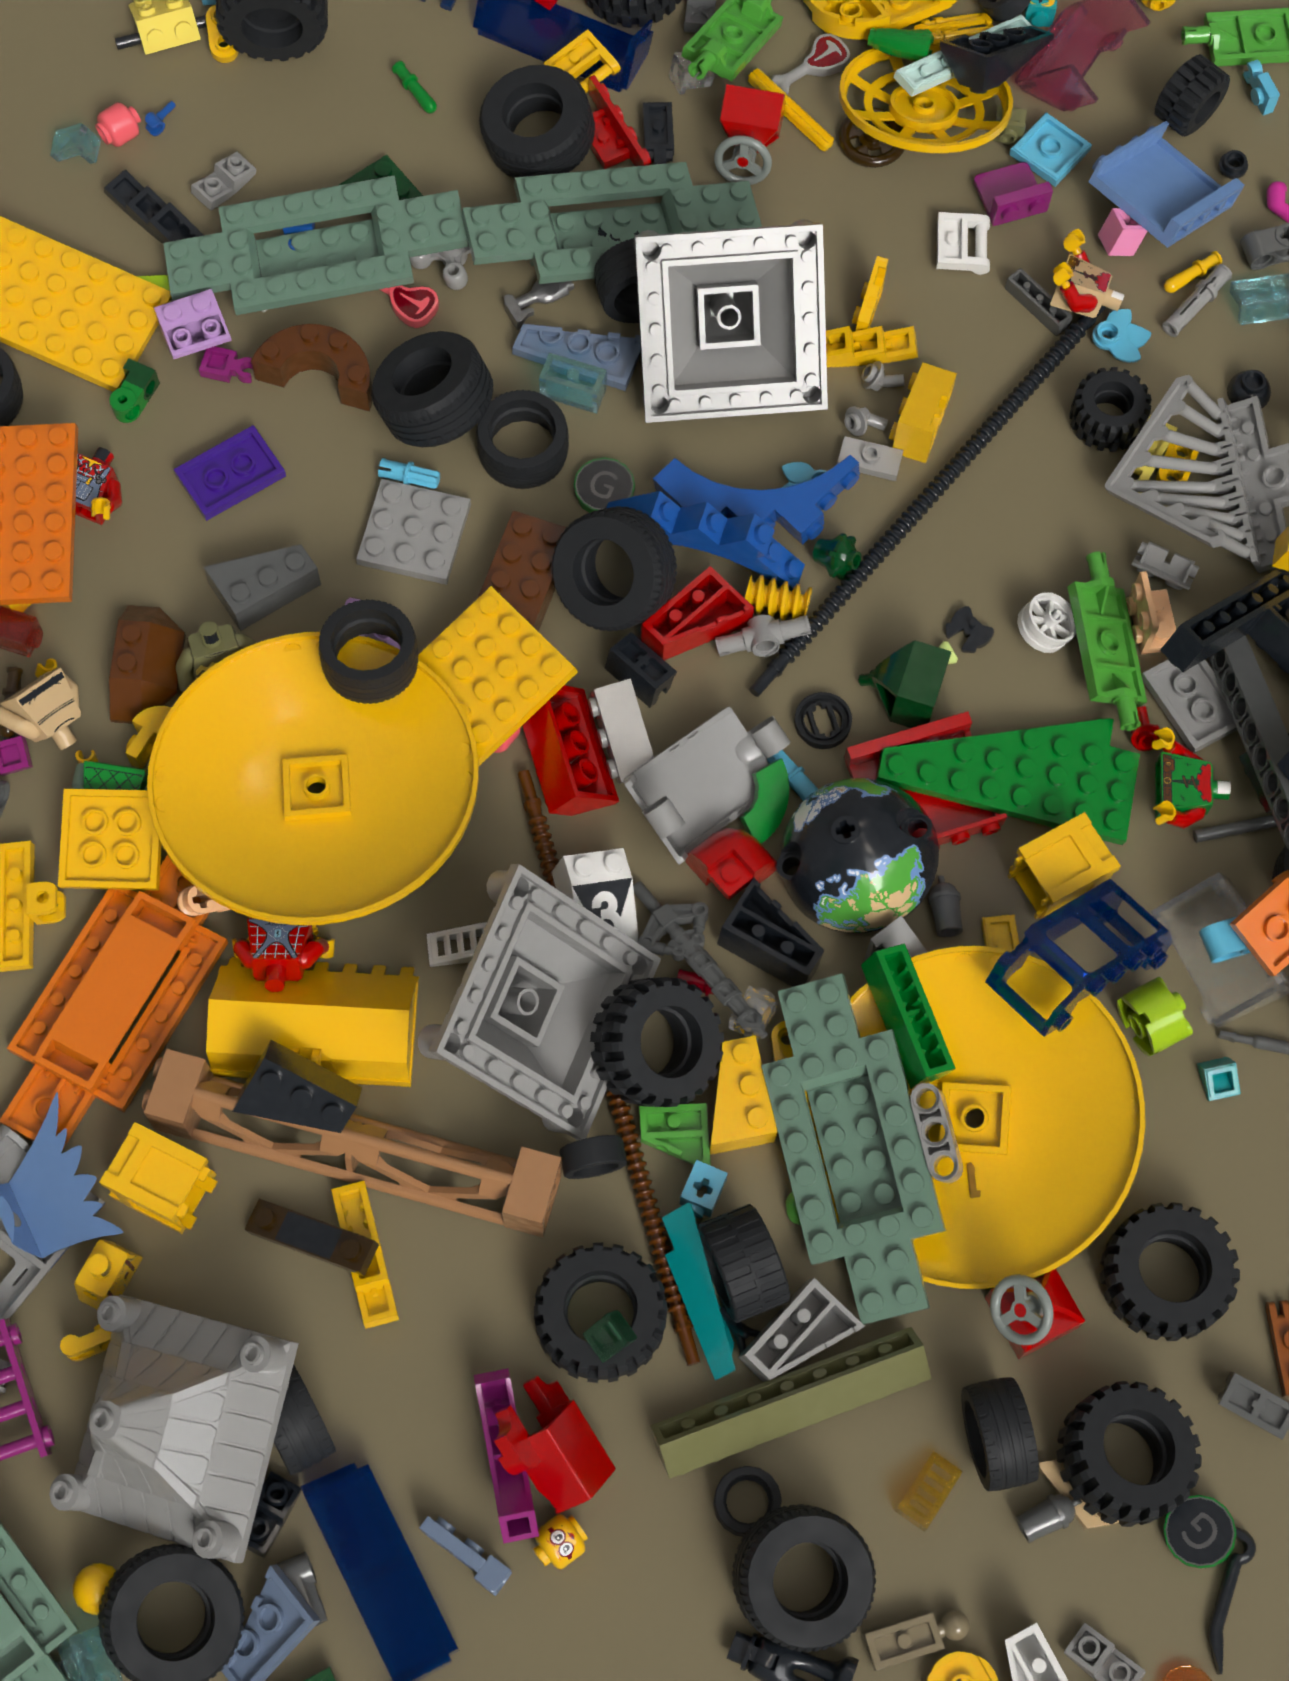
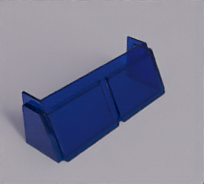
(544, 32)
(380, 1573)

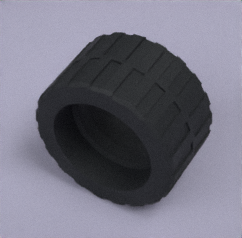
(744, 1263)

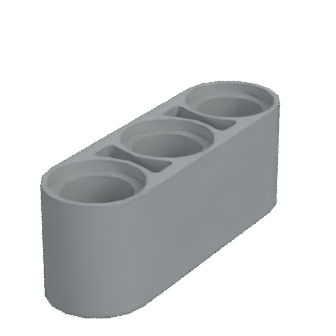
(925, 1120)

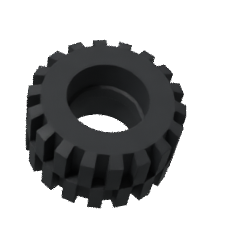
(1192, 95)
(1116, 389)

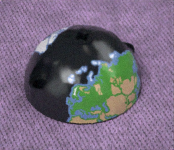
(861, 879)

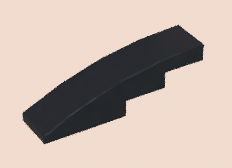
(149, 210)

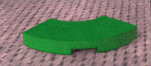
(769, 801)

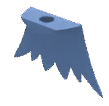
(50, 1196)

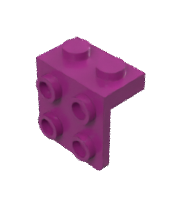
(1012, 193)

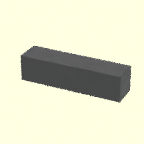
(1037, 302)

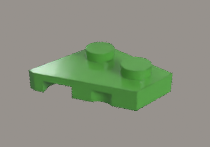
(677, 1131)

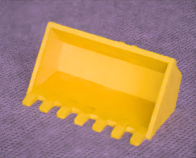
(340, 1020)

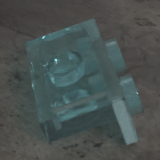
(1261, 298)
(86, 1658)

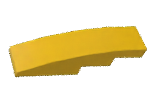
(869, 345)
(374, 1288)

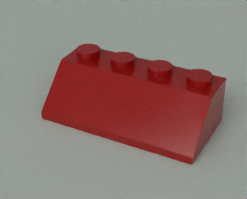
(569, 755)

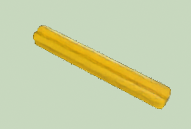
(794, 112)

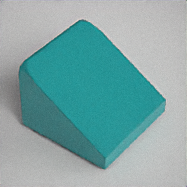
(1219, 1078)

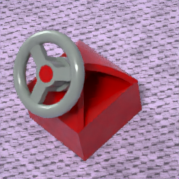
(752, 123)
(1033, 1311)

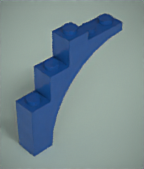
(794, 507)
(740, 539)

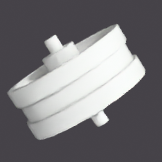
(1046, 622)

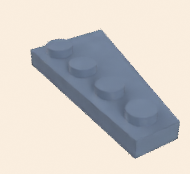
(610, 351)

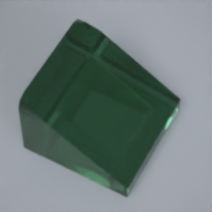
(610, 1335)

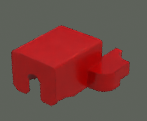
(560, 1459)

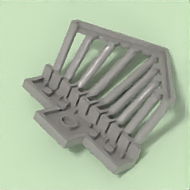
(1253, 473)

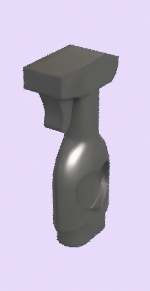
(540, 293)

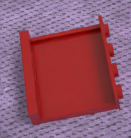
(950, 819)

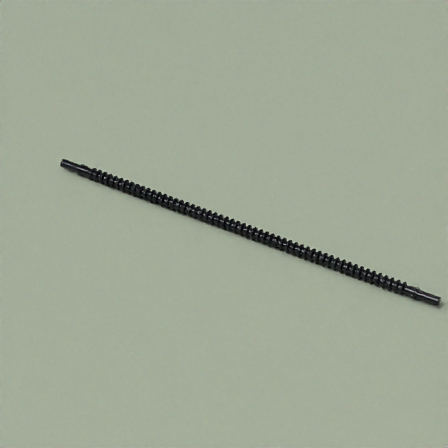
(925, 500)

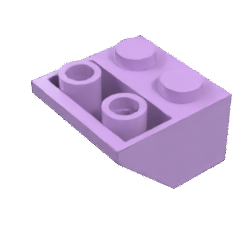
(192, 324)

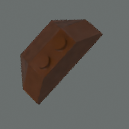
(143, 662)

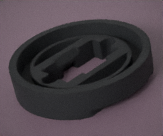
(829, 702)

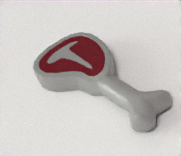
(827, 58)

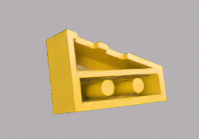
(922, 411)

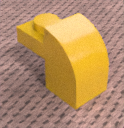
(147, 726)

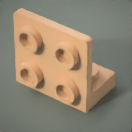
(1150, 615)

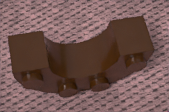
(316, 348)

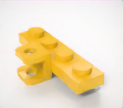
(23, 904)

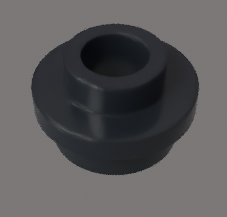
(1234, 158)

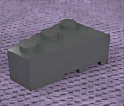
(262, 582)

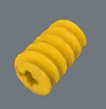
(777, 599)

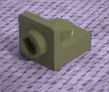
(1015, 126)

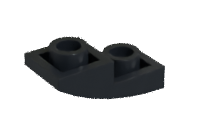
(273, 1509)

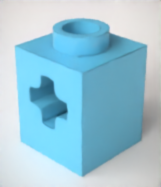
(708, 1176)

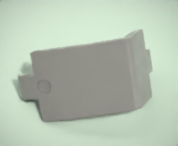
(704, 779)

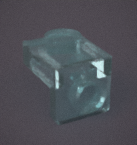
(74, 142)

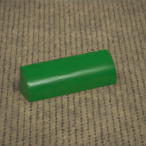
(908, 1014)

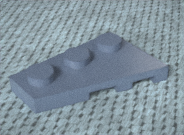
(273, 1629)

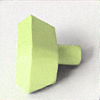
(953, 657)

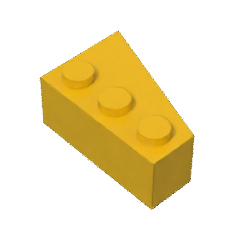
(742, 1101)

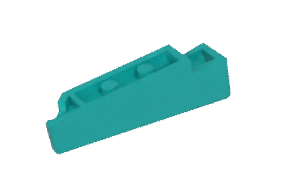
(697, 1290)

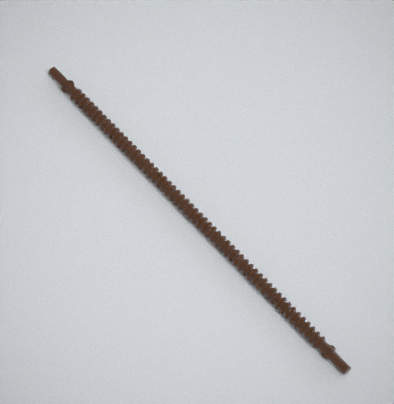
(682, 1323)

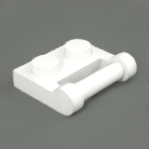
(953, 242)

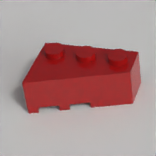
(696, 616)

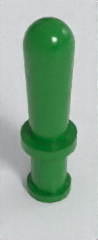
(410, 83)

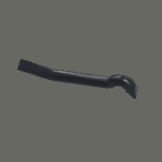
(1225, 1596)

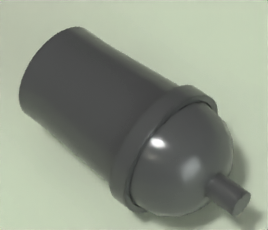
(946, 908)
(1047, 1516)

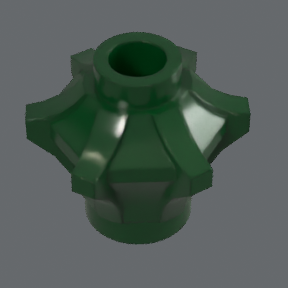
(837, 555)

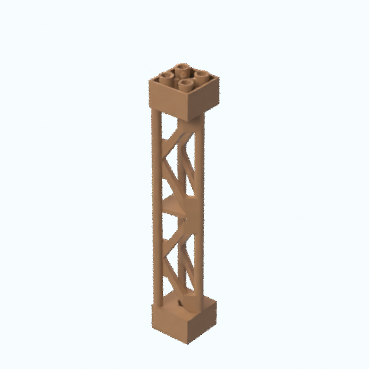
(189, 1091)

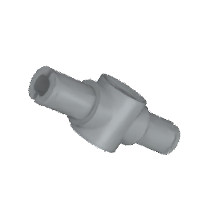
(763, 635)

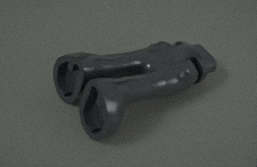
(774, 1663)

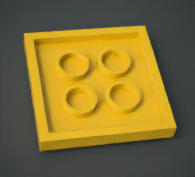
(108, 841)

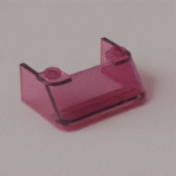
(1079, 37)

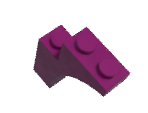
(511, 1491)

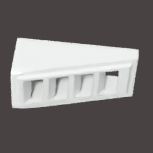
(460, 933)

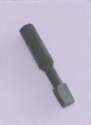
(1257, 1041)

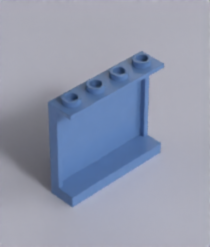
(1161, 186)

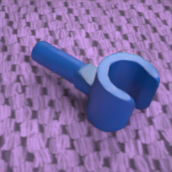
(154, 121)

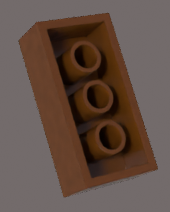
(524, 566)

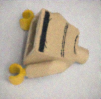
(44, 707)

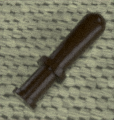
(12, 687)

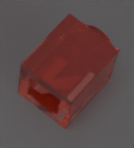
(19, 632)

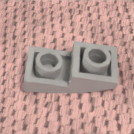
(226, 180)
(1101, 1658)

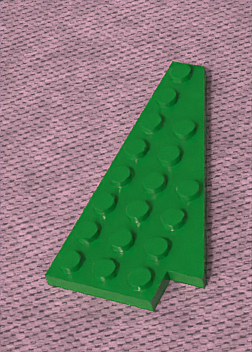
(1026, 773)

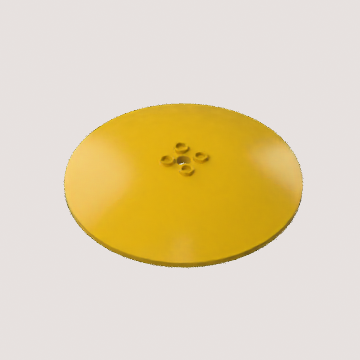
(266, 726)
(1056, 1125)

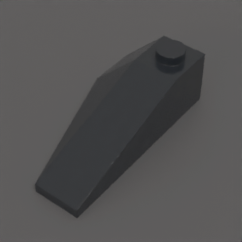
(992, 57)

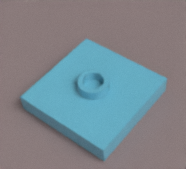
(1050, 149)

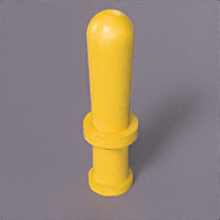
(1198, 268)

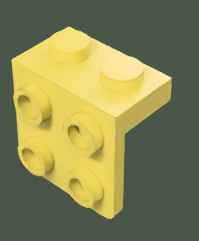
(164, 23)

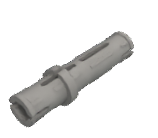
(1204, 292)

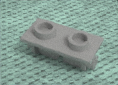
(1174, 573)

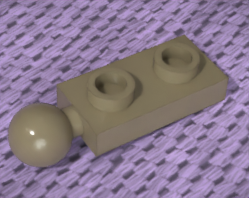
(914, 1638)

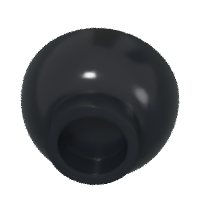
(1248, 385)

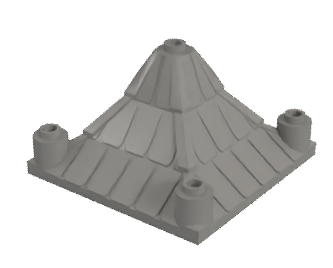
(732, 321)
(533, 1000)
(180, 1427)

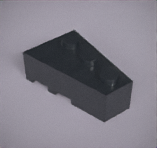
(769, 938)
(297, 1091)

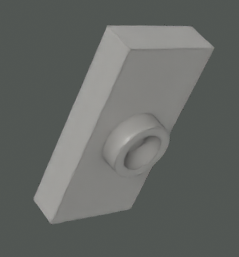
(872, 457)

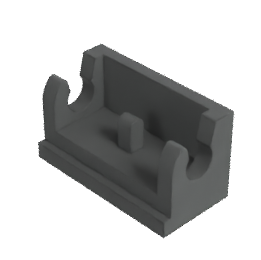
(1255, 1405)

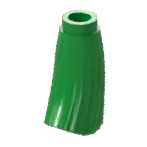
(902, 42)

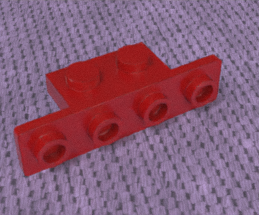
(613, 138)

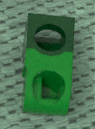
(134, 392)

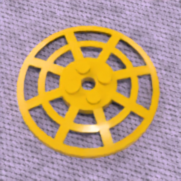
(909, 111)

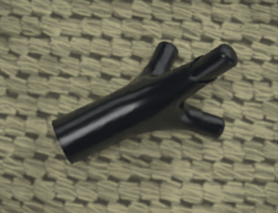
(739, 1330)

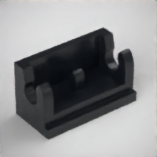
(646, 669)

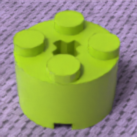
(1154, 1016)

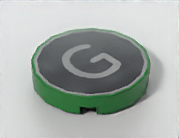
(602, 482)
(1200, 1532)

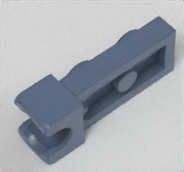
(490, 1572)

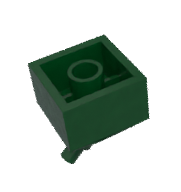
(909, 682)

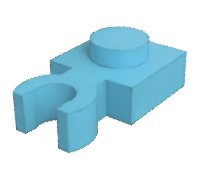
(1263, 91)

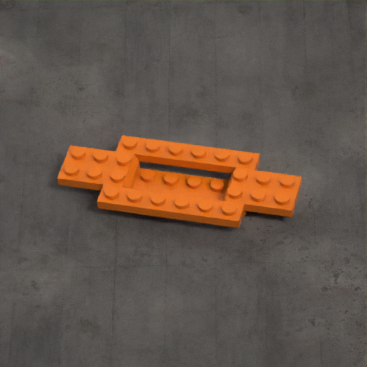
(100, 995)

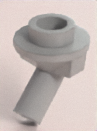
(875, 378)
(858, 419)

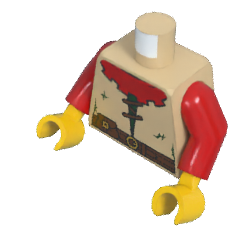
(1080, 284)

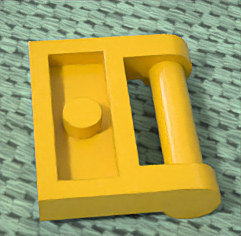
(583, 54)

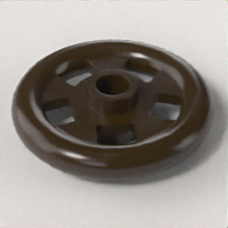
(860, 154)

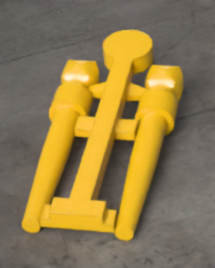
(950, 25)

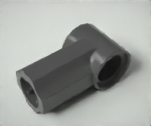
(302, 1576)

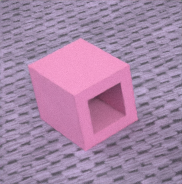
(1121, 234)

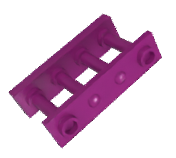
(42, 1435)

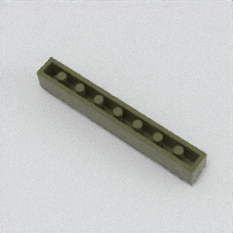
(790, 1402)

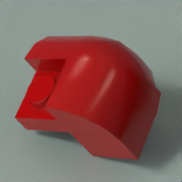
(731, 861)

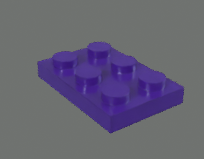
(229, 472)

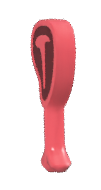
(413, 305)

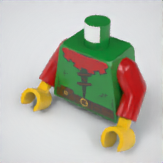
(1183, 783)

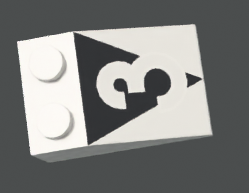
(601, 885)

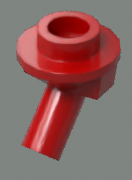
(1144, 735)

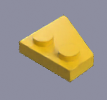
(871, 295)

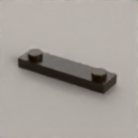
(312, 1237)

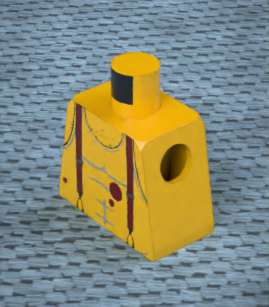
(105, 1272)

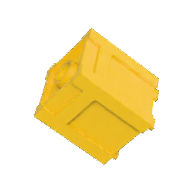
(1062, 865)
(159, 1178)

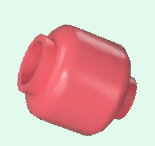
(118, 124)

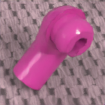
(1276, 200)

